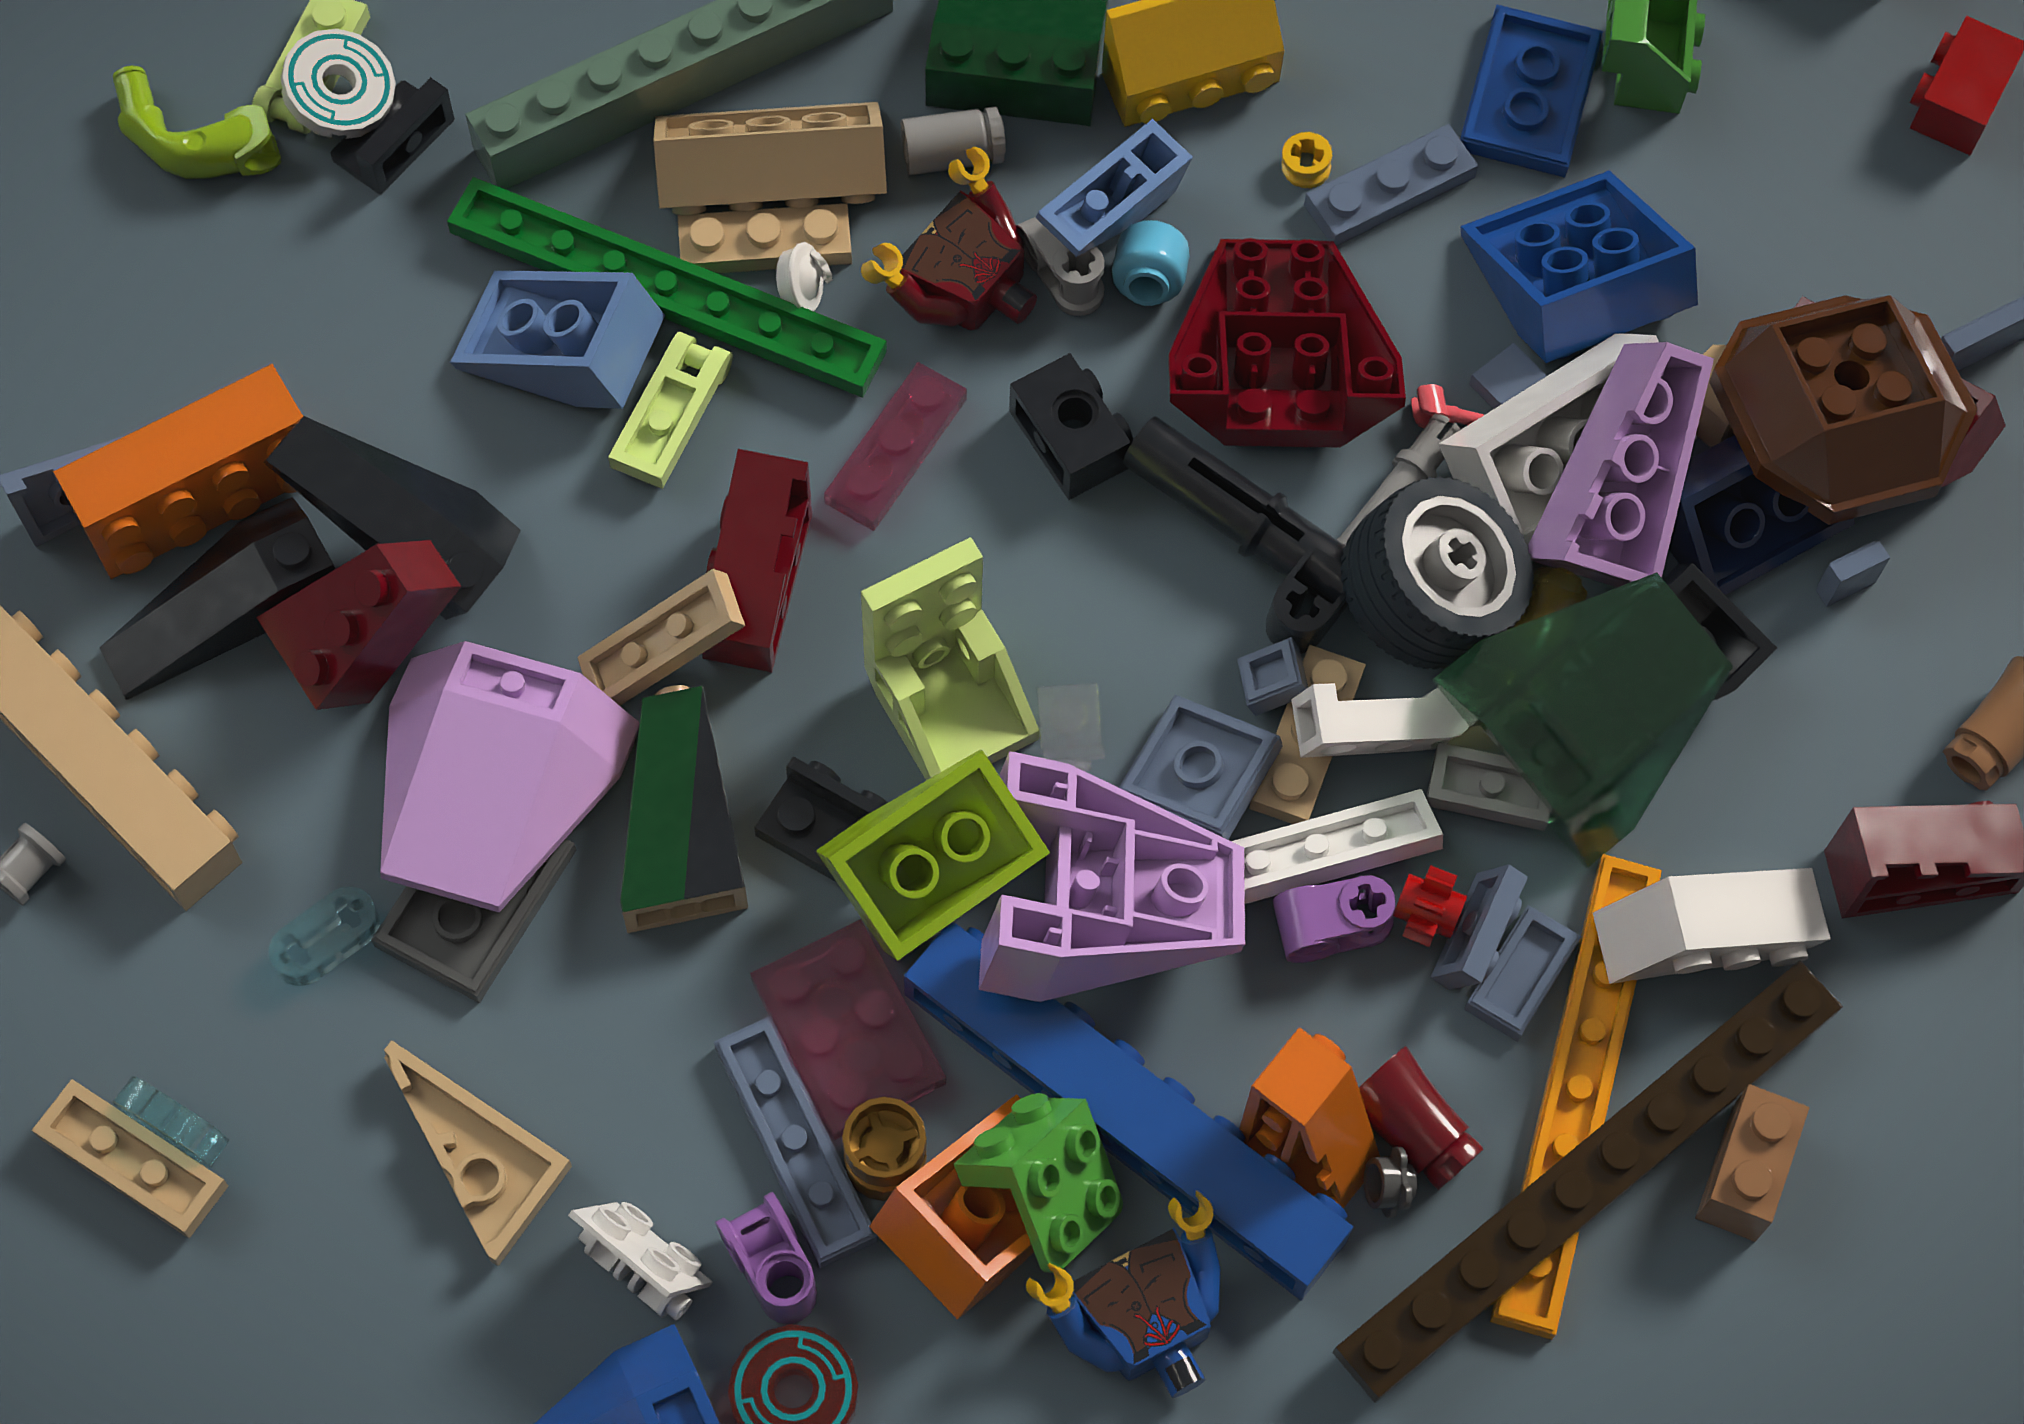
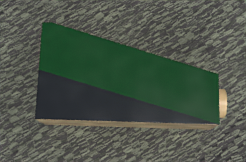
(680, 827)

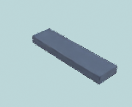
(795, 1142)

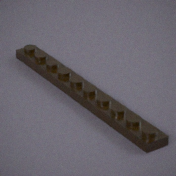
(1585, 1182)

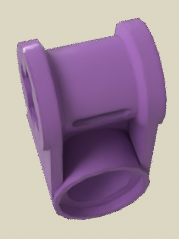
(1326, 921)
(765, 1250)

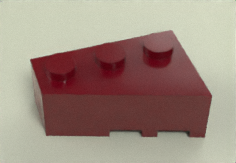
(761, 551)
(360, 621)

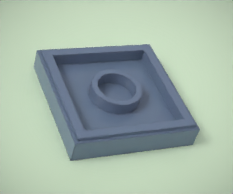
(1202, 765)

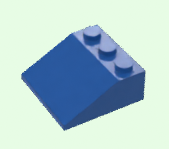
(1583, 265)

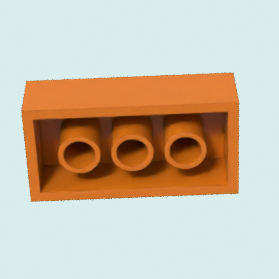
(182, 473)

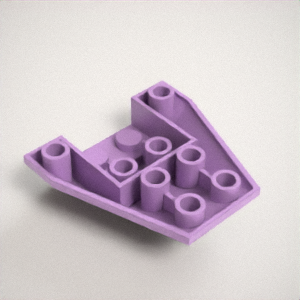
(492, 769)

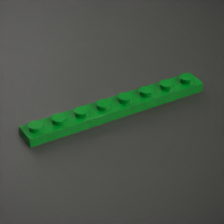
(679, 288)

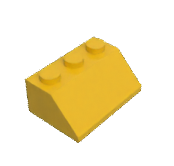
(1188, 54)

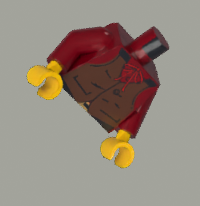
(962, 261)

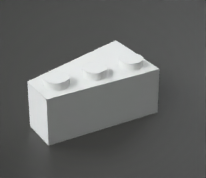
(1711, 923)

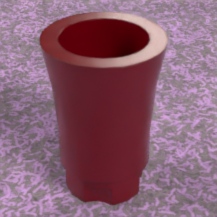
(1415, 1116)

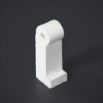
(1372, 726)

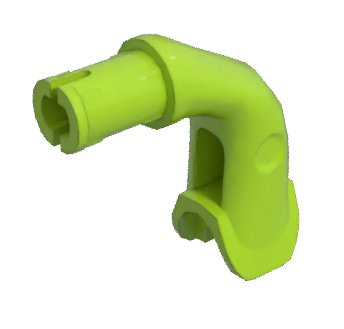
(219, 149)

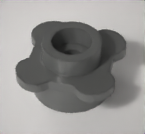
(1390, 1182)

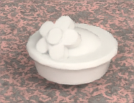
(801, 276)

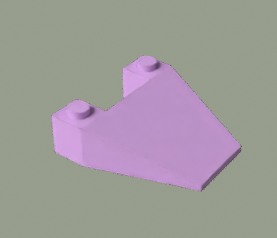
(1122, 889)

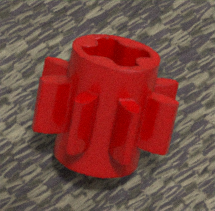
(1429, 906)

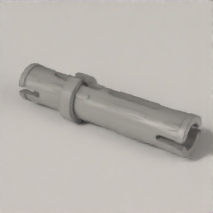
(1409, 466)

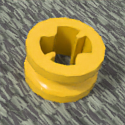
(1321, 166)

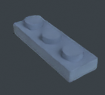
(1390, 185)

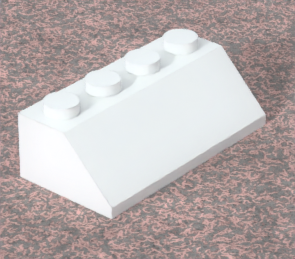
(1527, 441)

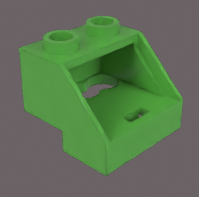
(1652, 52)

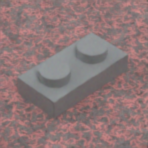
(1483, 787)

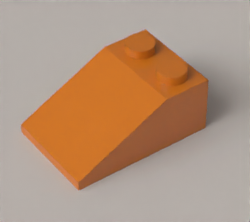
(953, 1234)

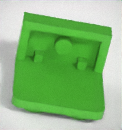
(1055, 1173)

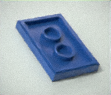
(1530, 90)

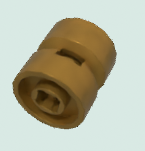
(883, 1146)

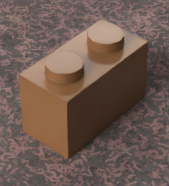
(1752, 1162)

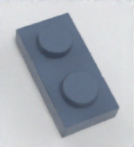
(1487, 912)

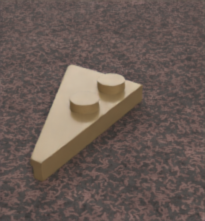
(489, 1160)

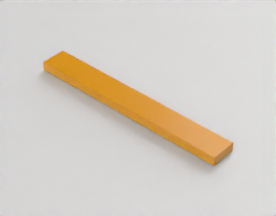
(1576, 1089)

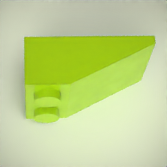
(933, 854)

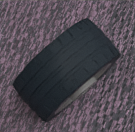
(1436, 571)

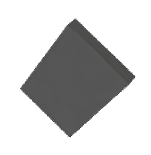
(462, 941)

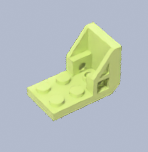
(943, 663)

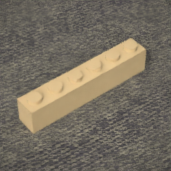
(109, 769)

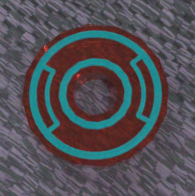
(793, 1352)

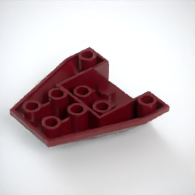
(1283, 349)

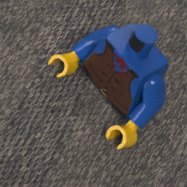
(1144, 1304)

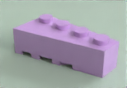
(1628, 468)

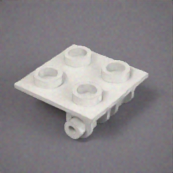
(624, 1235)

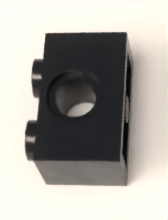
(1073, 456)

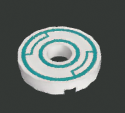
(343, 55)

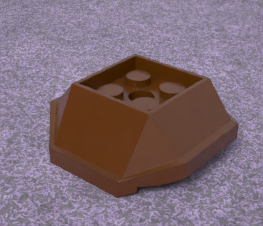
(1844, 404)

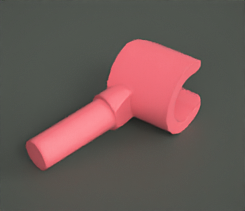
(1431, 401)

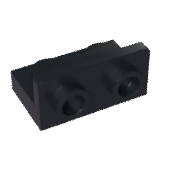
(812, 811)

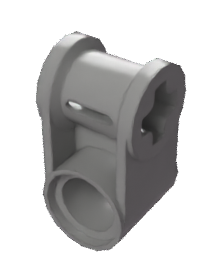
(1070, 279)

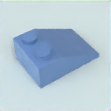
(562, 335)

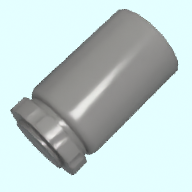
(940, 138)

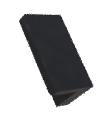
(403, 135)

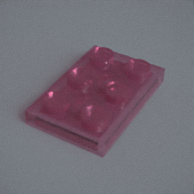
(847, 1025)

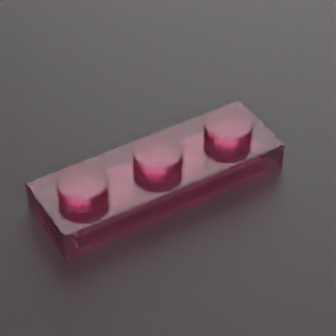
(895, 446)

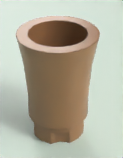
(1993, 735)

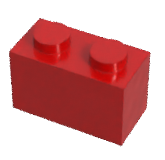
(1967, 84)

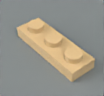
(758, 237)
(664, 638)
(1292, 781)
(130, 1158)

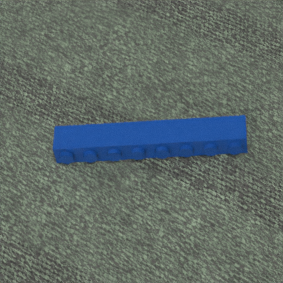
(1137, 1115)

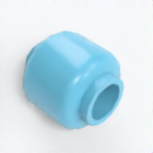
(1150, 262)

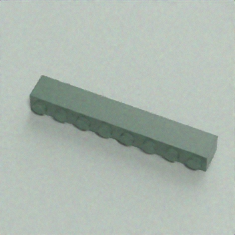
(651, 78)

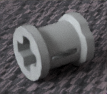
(26, 863)

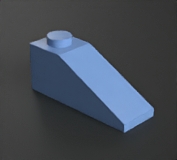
(1117, 190)

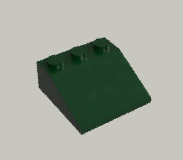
(1017, 56)

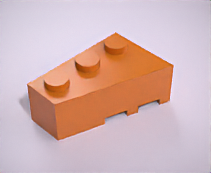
(1312, 1117)

